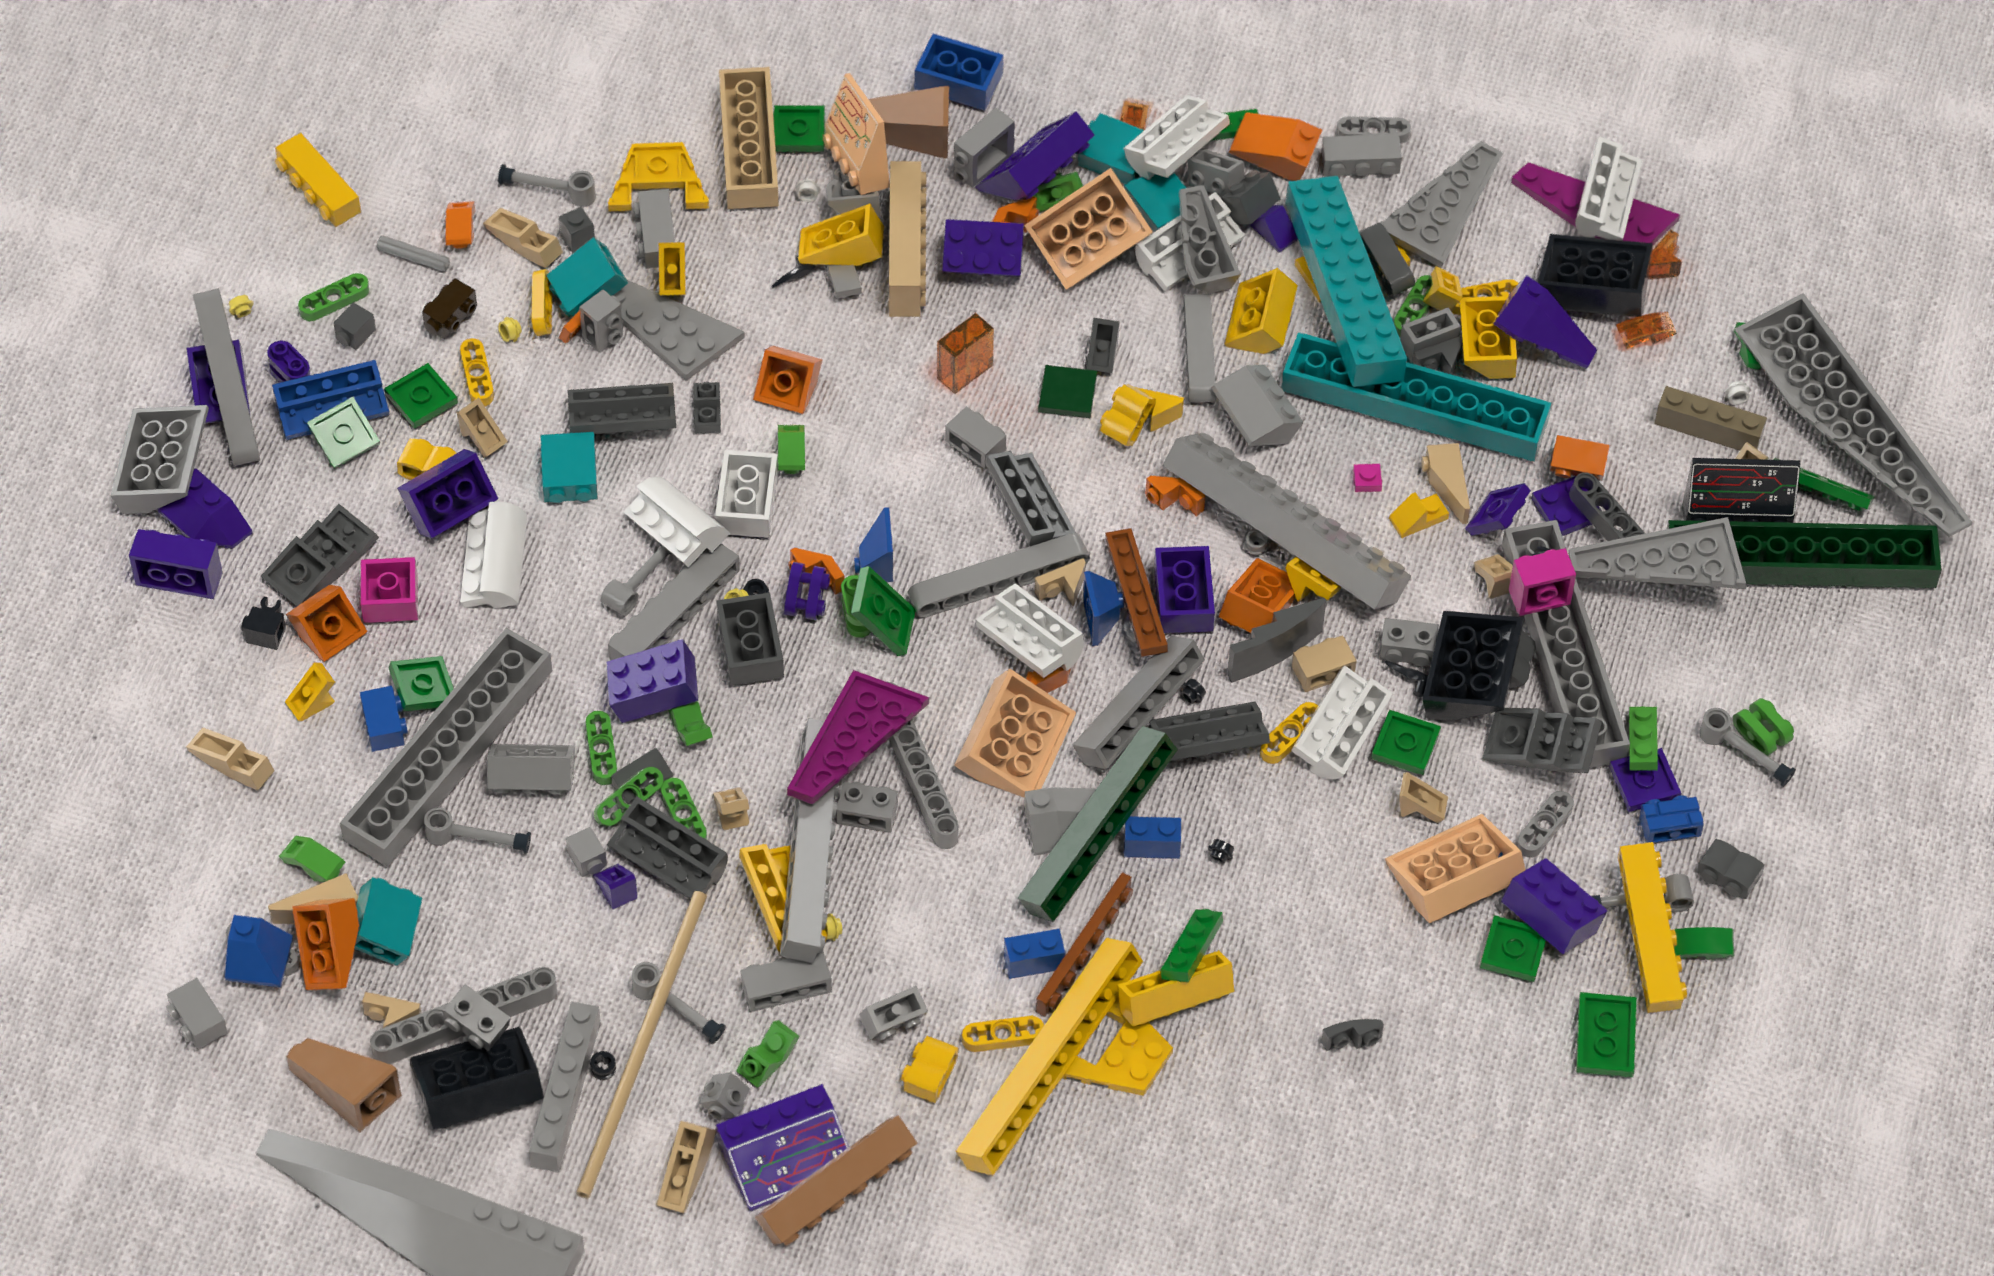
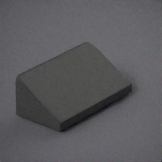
(650, 759)

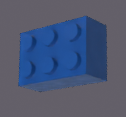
(965, 68)

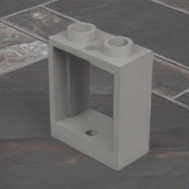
(983, 147)

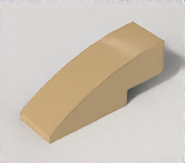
(524, 237)
(231, 758)

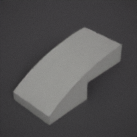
(844, 280)

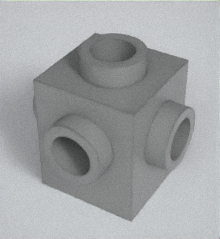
(724, 1096)

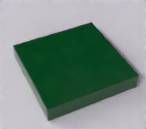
(1067, 391)

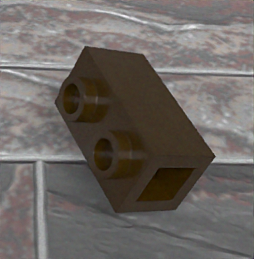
(449, 308)

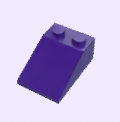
(202, 380)

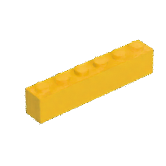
(1651, 928)

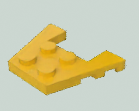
(657, 168)
(1130, 1059)

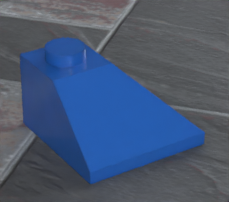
(877, 548)
(1101, 605)
(256, 952)

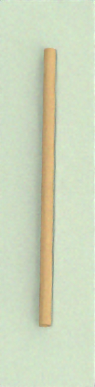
(641, 1045)

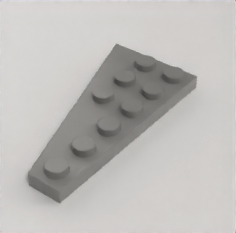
(1439, 211)
(675, 331)
(1680, 555)

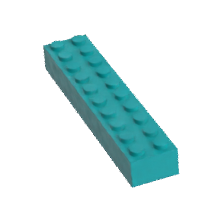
(1345, 281)
(1422, 401)

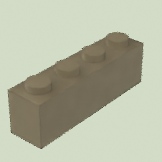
(1709, 419)

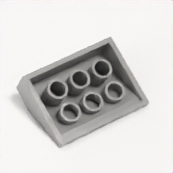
(158, 457)

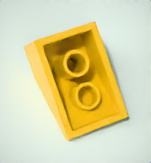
(843, 239)

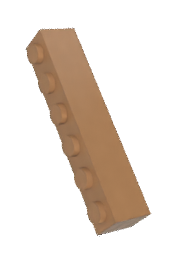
(836, 1180)

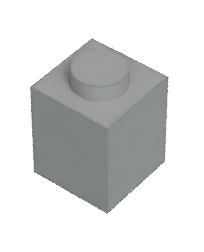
(586, 852)

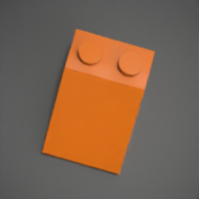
(1276, 144)
(1256, 596)
(326, 941)

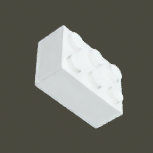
(747, 492)

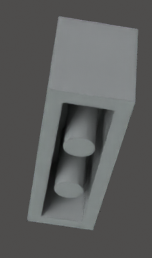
(1361, 155)
(655, 224)
(784, 981)

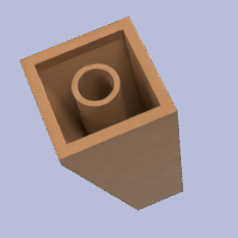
(916, 120)
(346, 1081)

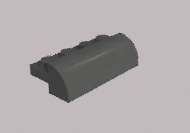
(622, 409)
(1029, 496)
(1214, 730)
(668, 849)

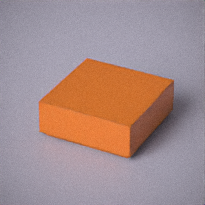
(571, 328)

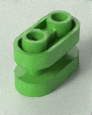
(853, 625)
(1763, 726)

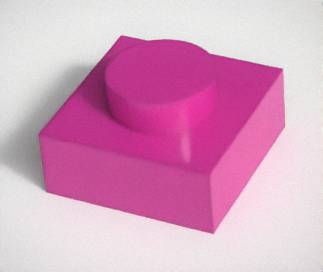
(1367, 477)

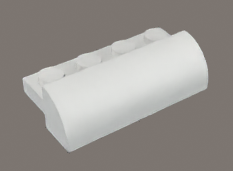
(1174, 137)
(1608, 191)
(1163, 250)
(675, 520)
(494, 556)
(1031, 631)
(1341, 723)

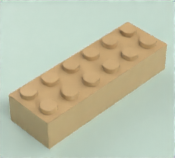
(748, 138)
(907, 239)

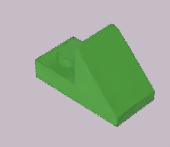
(1057, 190)

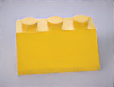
(1261, 312)
(1484, 344)

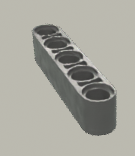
(1602, 520)

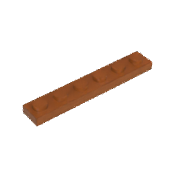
(1136, 592)
(1080, 951)

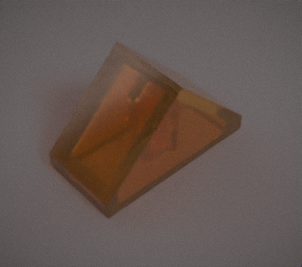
(1136, 112)

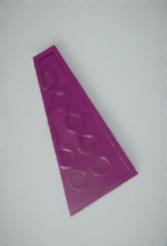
(1563, 197)
(857, 725)

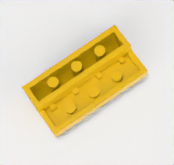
(768, 878)

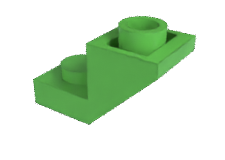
(791, 448)
(690, 723)
(313, 857)
(767, 1057)

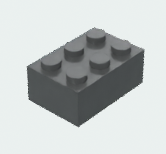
(750, 639)

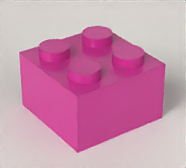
(1542, 581)
(389, 589)

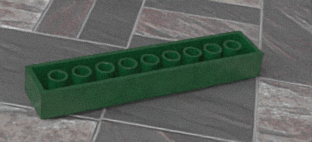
(1836, 554)

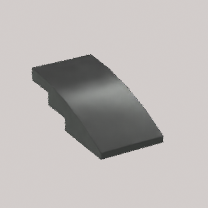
(319, 556)
(1277, 640)
(1542, 740)

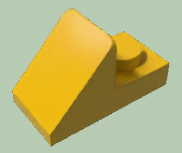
(1444, 291)
(1166, 408)
(1418, 514)
(1306, 578)
(311, 693)

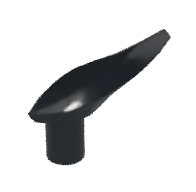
(798, 272)
(1413, 675)

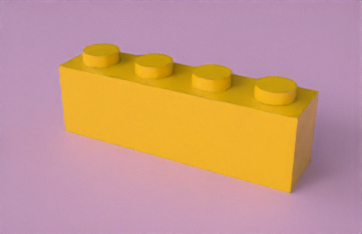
(317, 180)
(1153, 997)

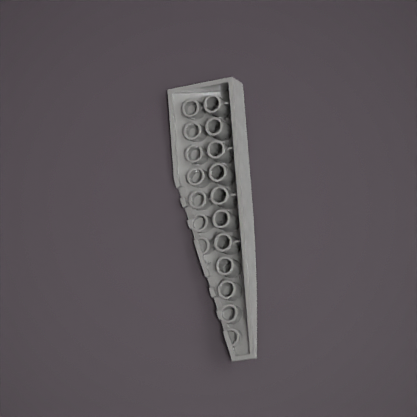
(1839, 401)
(423, 1218)

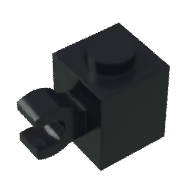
(264, 625)

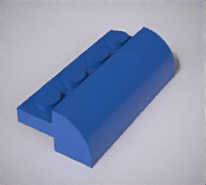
(313, 395)

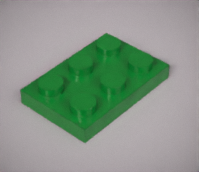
(883, 611)
(1606, 1034)

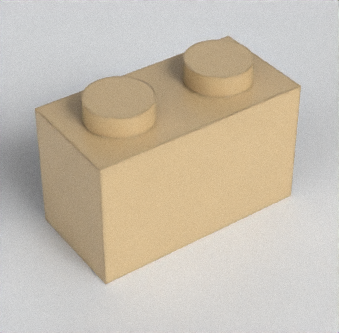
(1320, 663)

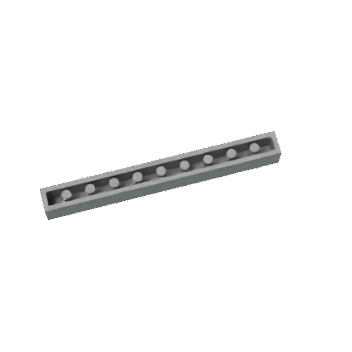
(808, 867)

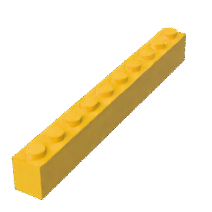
(1048, 1057)

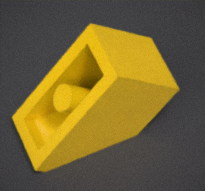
(672, 268)

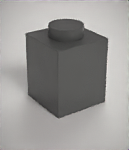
(576, 228)
(354, 326)

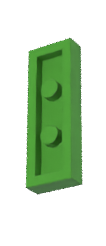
(1643, 738)

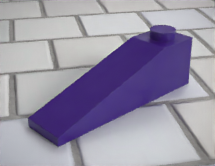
(1537, 317)

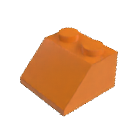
(787, 379)
(1578, 456)
(327, 622)

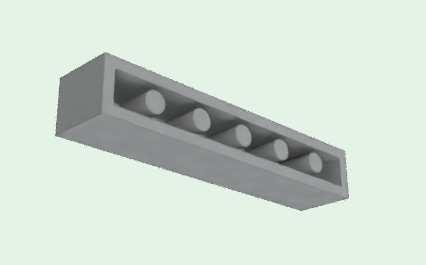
(676, 603)
(1138, 702)
(564, 1087)

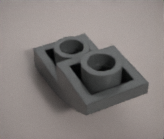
(707, 407)
(1360, 1031)

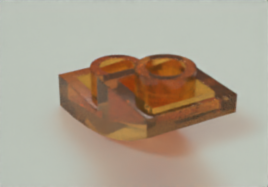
(1649, 326)

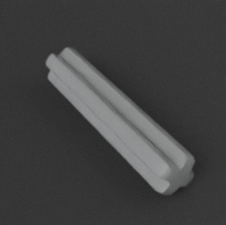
(413, 253)

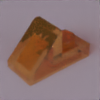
(1663, 258)

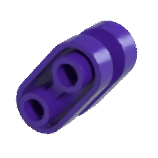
(286, 362)
(818, 581)

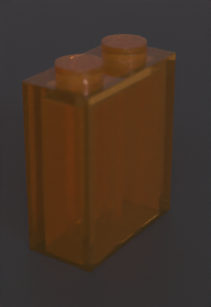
(965, 353)

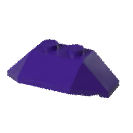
(207, 514)

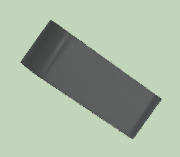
(1387, 260)

